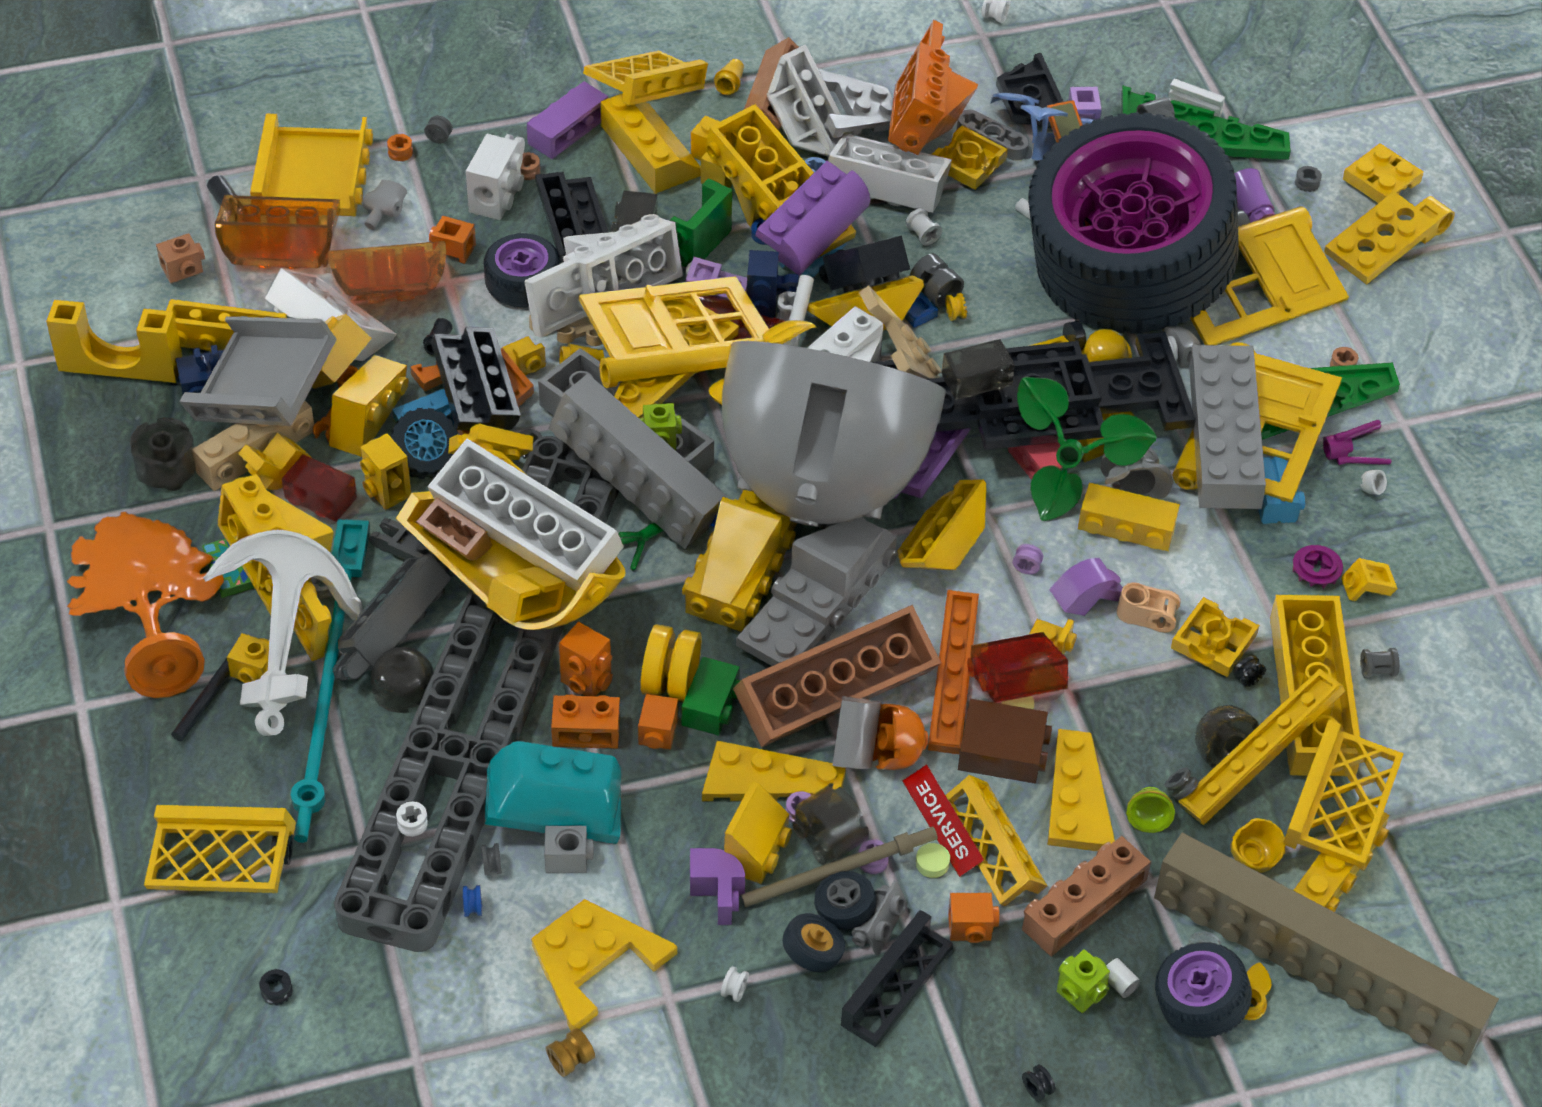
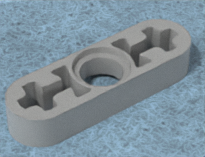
(1012, 140)

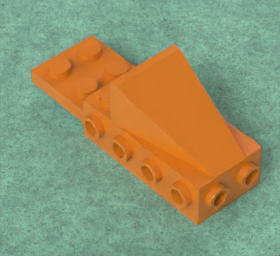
(927, 95)

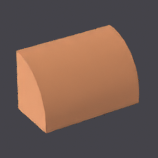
(455, 530)

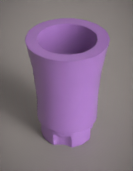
(1252, 195)

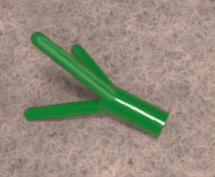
(641, 538)

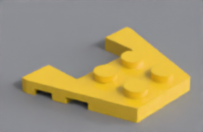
(583, 945)

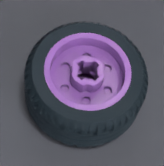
(514, 261)
(1203, 990)

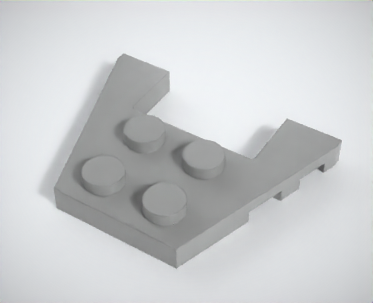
(864, 103)

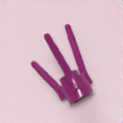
(1340, 444)

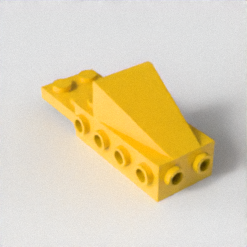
(760, 165)
(251, 509)
(738, 561)

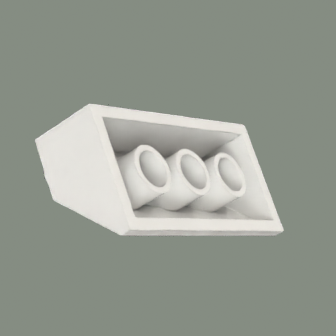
(892, 173)
(310, 297)

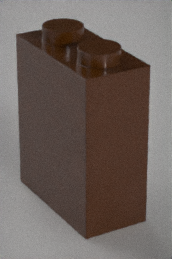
(1004, 741)

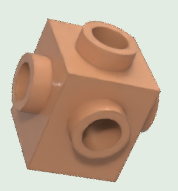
(180, 257)

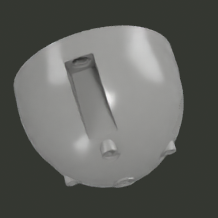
(824, 430)

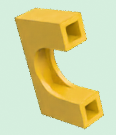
(82, 351)

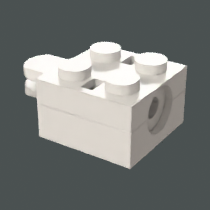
(495, 175)

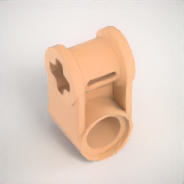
(1146, 606)

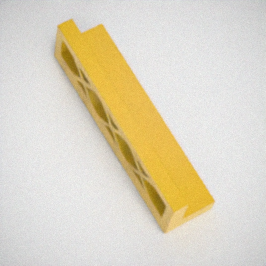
(1004, 838)

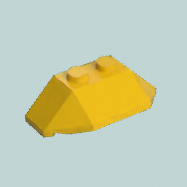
(896, 294)
(947, 529)

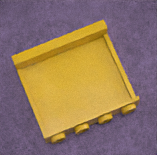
(313, 163)

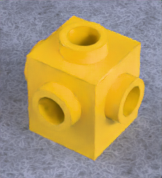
(248, 658)

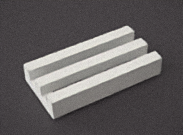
(1198, 97)

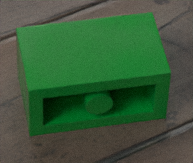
(711, 696)

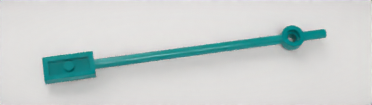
(350, 551)

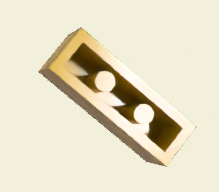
(1128, 516)

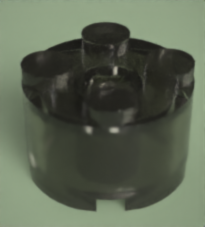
(163, 453)
(830, 824)

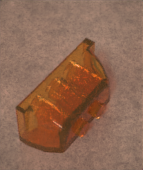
(276, 230)
(387, 271)

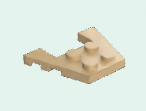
(911, 351)

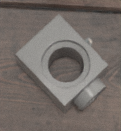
(564, 837)

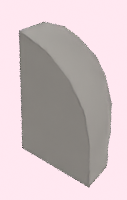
(1184, 341)

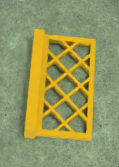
(649, 76)
(1314, 792)
(214, 821)

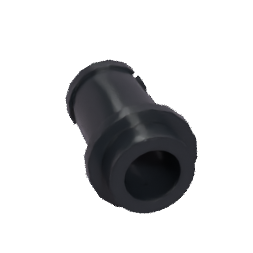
(441, 326)

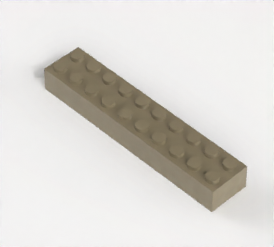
(1325, 948)

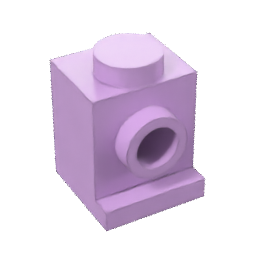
(1086, 101)

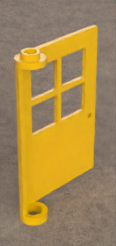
(1289, 270)
(647, 340)
(1289, 399)

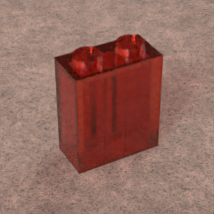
(1018, 667)

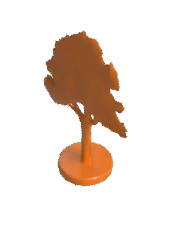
(126, 564)

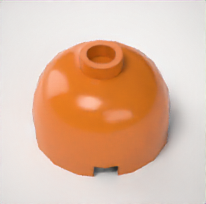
(899, 737)

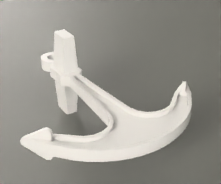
(291, 562)

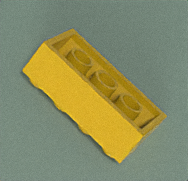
(648, 144)

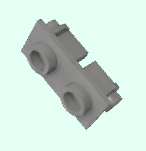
(888, 909)

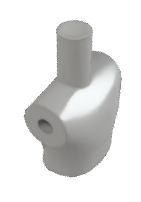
(384, 200)

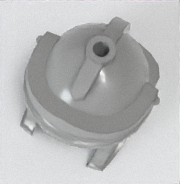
(1142, 477)

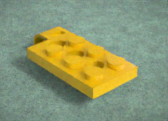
(1427, 220)

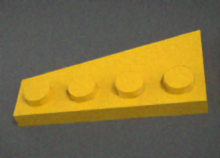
(780, 774)
(1078, 799)

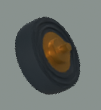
(813, 942)

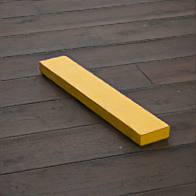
(1262, 746)

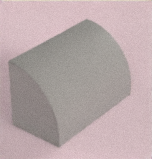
(856, 733)

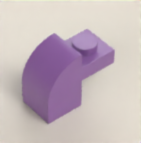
(1084, 585)
(717, 875)

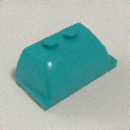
(554, 787)

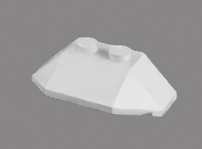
(803, 102)

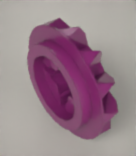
(1308, 556)

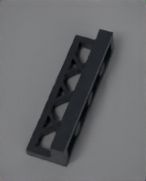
(884, 973)

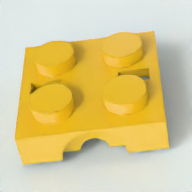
(972, 157)
(1381, 173)
(508, 442)
(1216, 634)

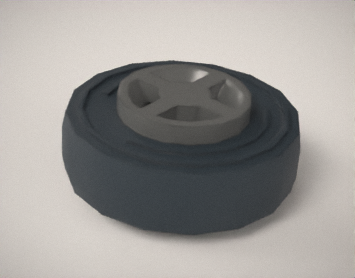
(847, 887)

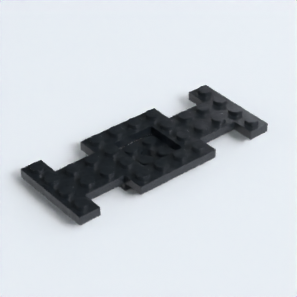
(1092, 390)

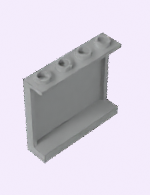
(263, 371)

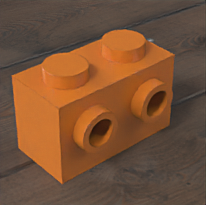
(585, 660)
(585, 721)

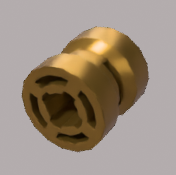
(570, 1052)

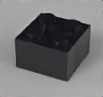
(866, 264)

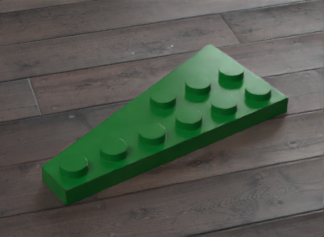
(1233, 137)

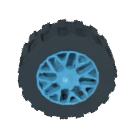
(425, 441)

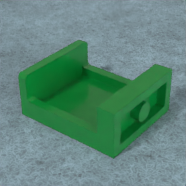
(708, 225)

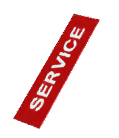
(942, 816)

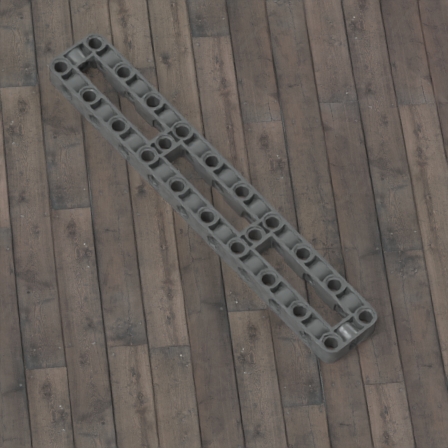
(394, 919)

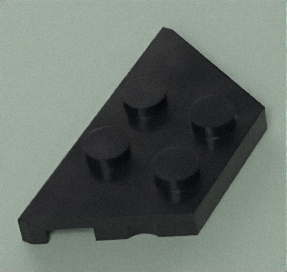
(1029, 80)

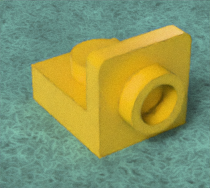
(527, 355)
(1368, 576)
(1061, 637)

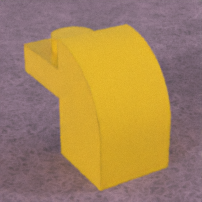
(273, 461)

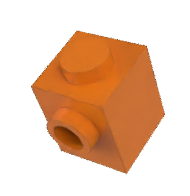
(972, 917)

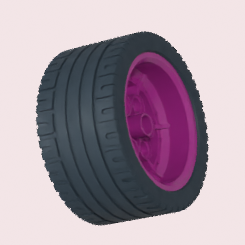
(1157, 216)

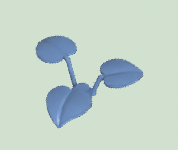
(1041, 140)

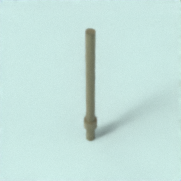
(901, 844)

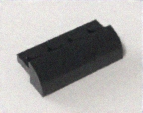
(569, 207)
(476, 379)

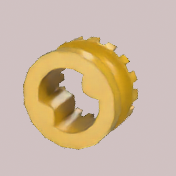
(955, 306)

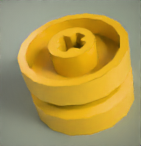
(670, 662)

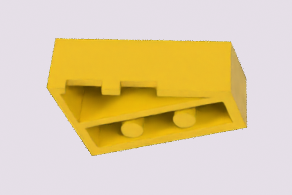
(366, 403)

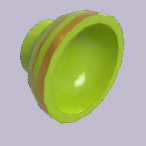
(1150, 810)

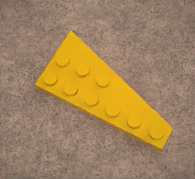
(656, 390)

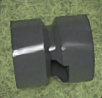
(937, 279)

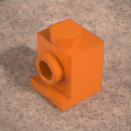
(458, 237)

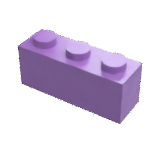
(566, 120)

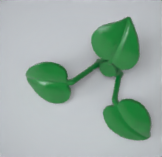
(1054, 489)

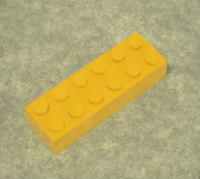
(1307, 637)

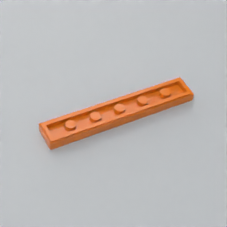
(953, 673)

